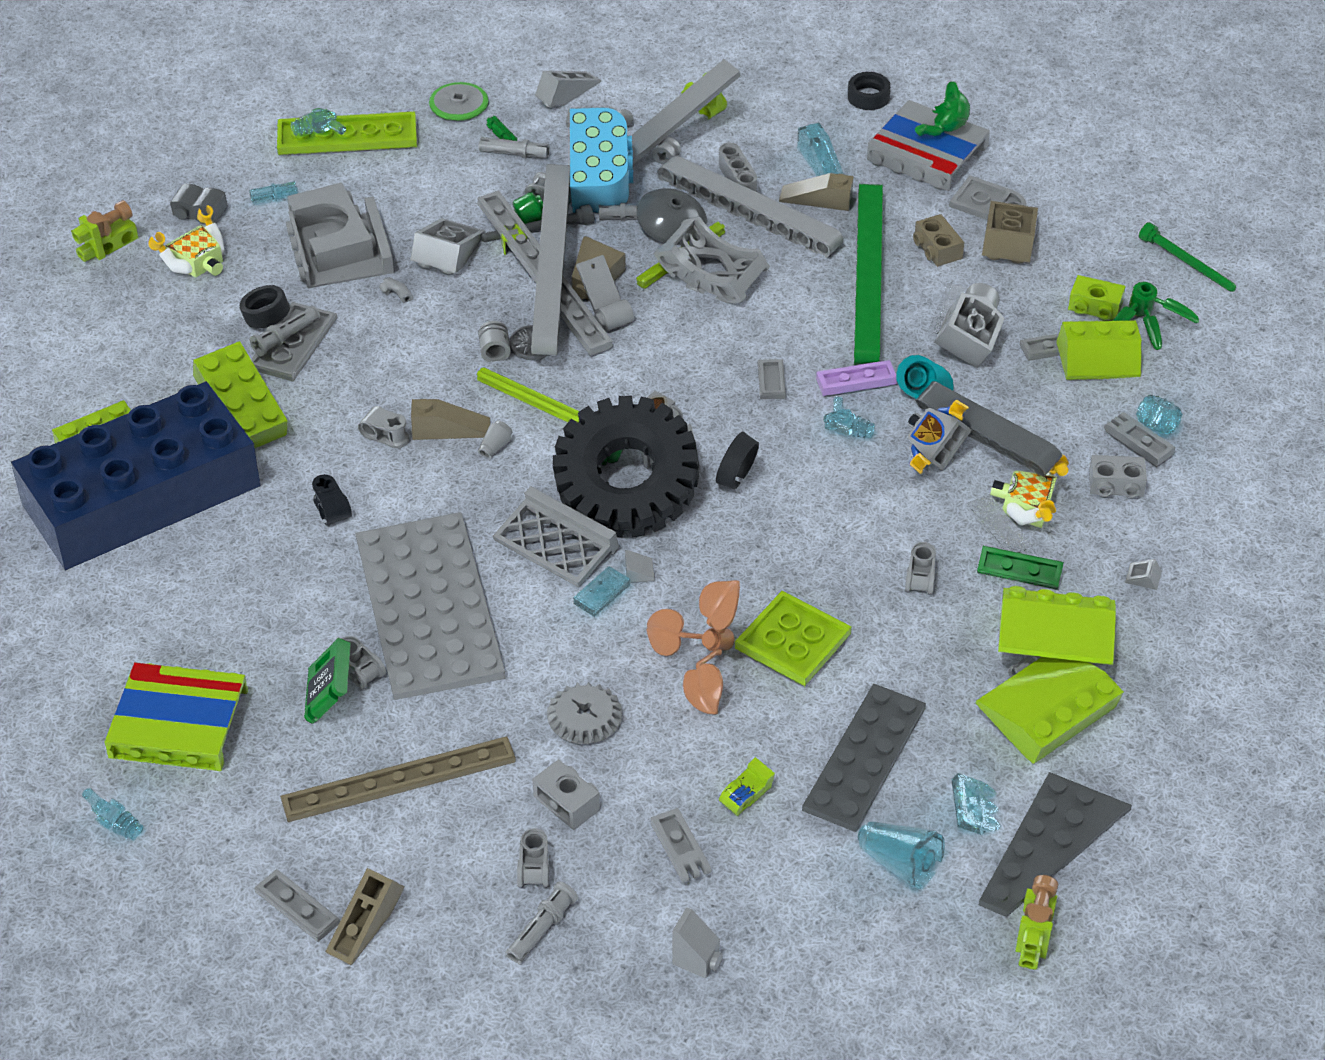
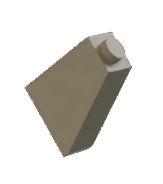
(590, 249)

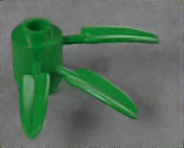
(1142, 304)

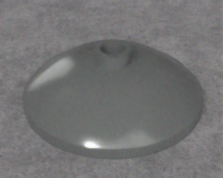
(664, 210)

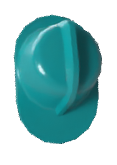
(921, 371)

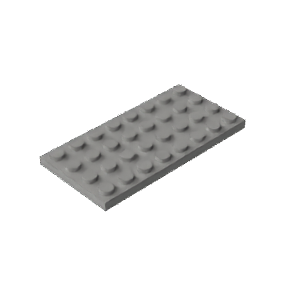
(429, 606)

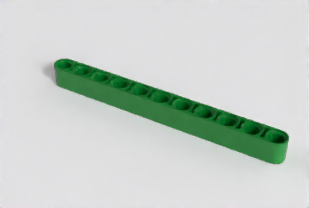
(868, 275)

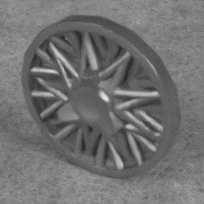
(521, 343)

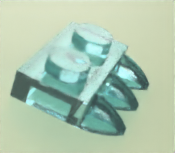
(972, 806)

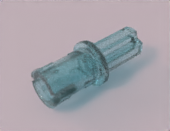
(273, 192)

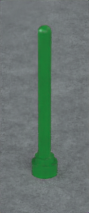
(1150, 233)

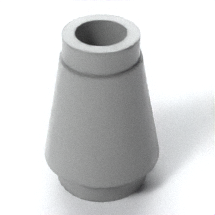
(495, 438)

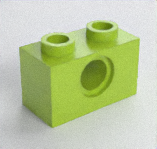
(1096, 297)

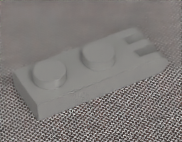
(1140, 439)
(680, 844)

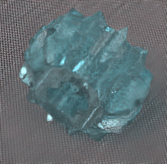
(1159, 414)

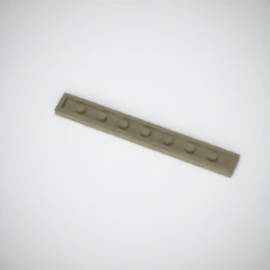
(397, 779)

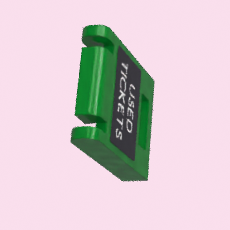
(327, 680)

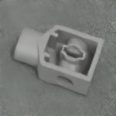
(972, 324)

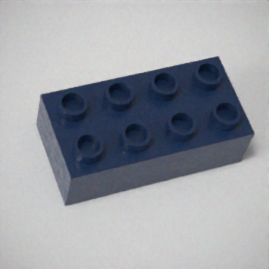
(136, 474)

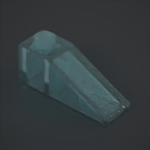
(818, 150)

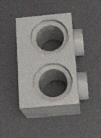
(1117, 476)

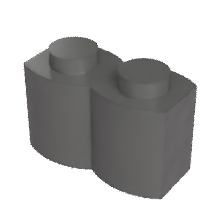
(193, 197)

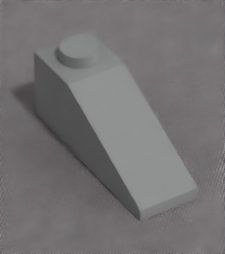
(564, 86)

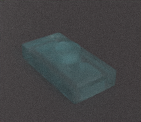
(601, 591)

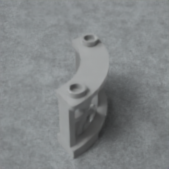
(740, 263)

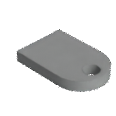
(976, 195)

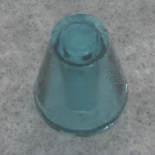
(903, 850)

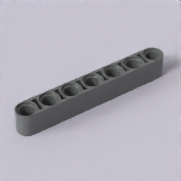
(996, 431)

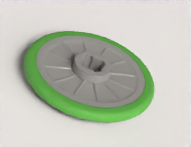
(458, 101)

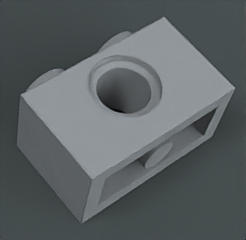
(566, 794)

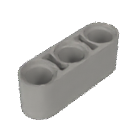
(736, 166)

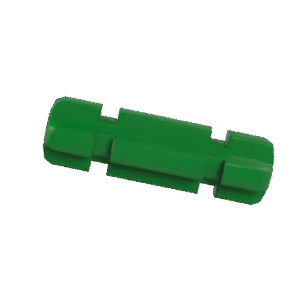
(500, 129)

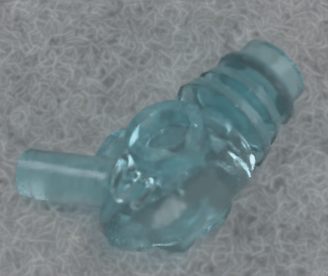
(318, 121)
(845, 422)
(113, 814)

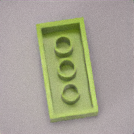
(242, 392)

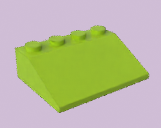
(1057, 625)
(1049, 704)

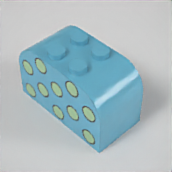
(599, 158)

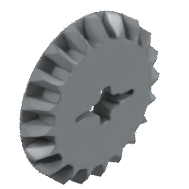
(584, 728)

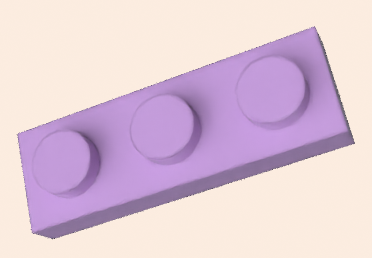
(856, 378)

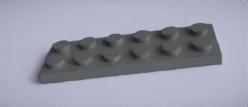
(864, 757)

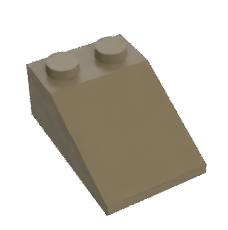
(1010, 232)

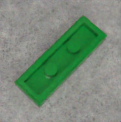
(1020, 567)

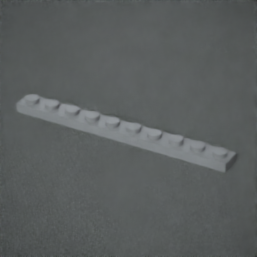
(572, 308)

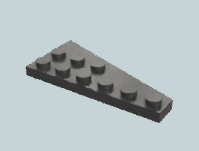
(1052, 834)

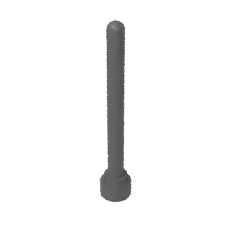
(582, 215)

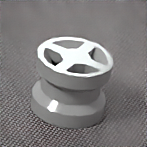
(665, 150)

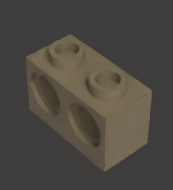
(938, 240)

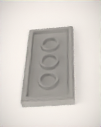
(296, 350)

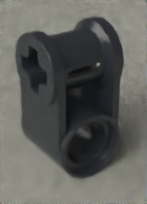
(330, 500)

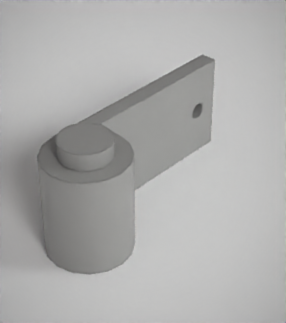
(603, 295)

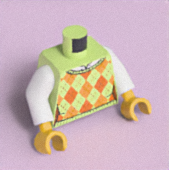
(194, 251)
(1030, 494)

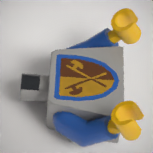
(937, 435)

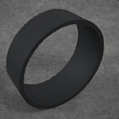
(737, 460)

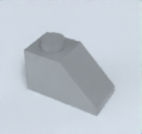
(695, 945)

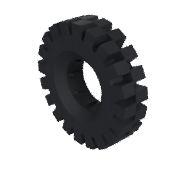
(620, 428)

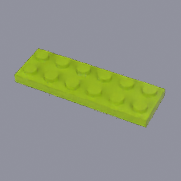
(361, 133)

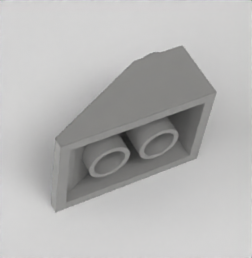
(445, 245)

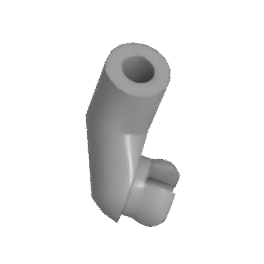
(400, 288)

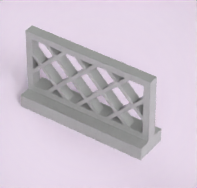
(571, 522)

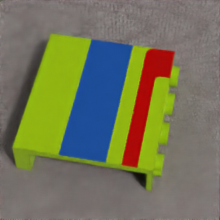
(174, 716)

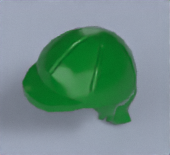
(951, 113)

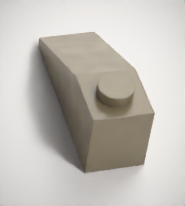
(823, 191)
(445, 421)
(364, 916)

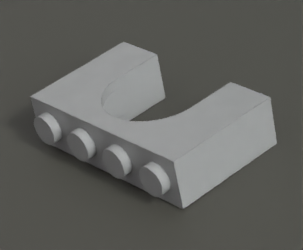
(333, 205)

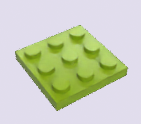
(793, 638)

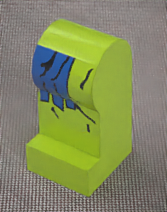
(747, 787)

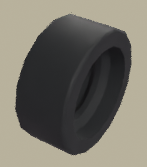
(868, 101)
(260, 297)

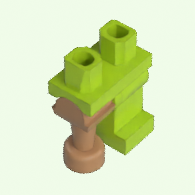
(104, 232)
(1037, 922)

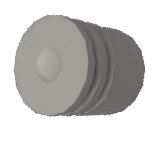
(494, 341)

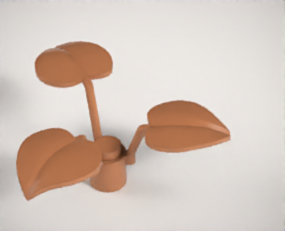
(718, 603)

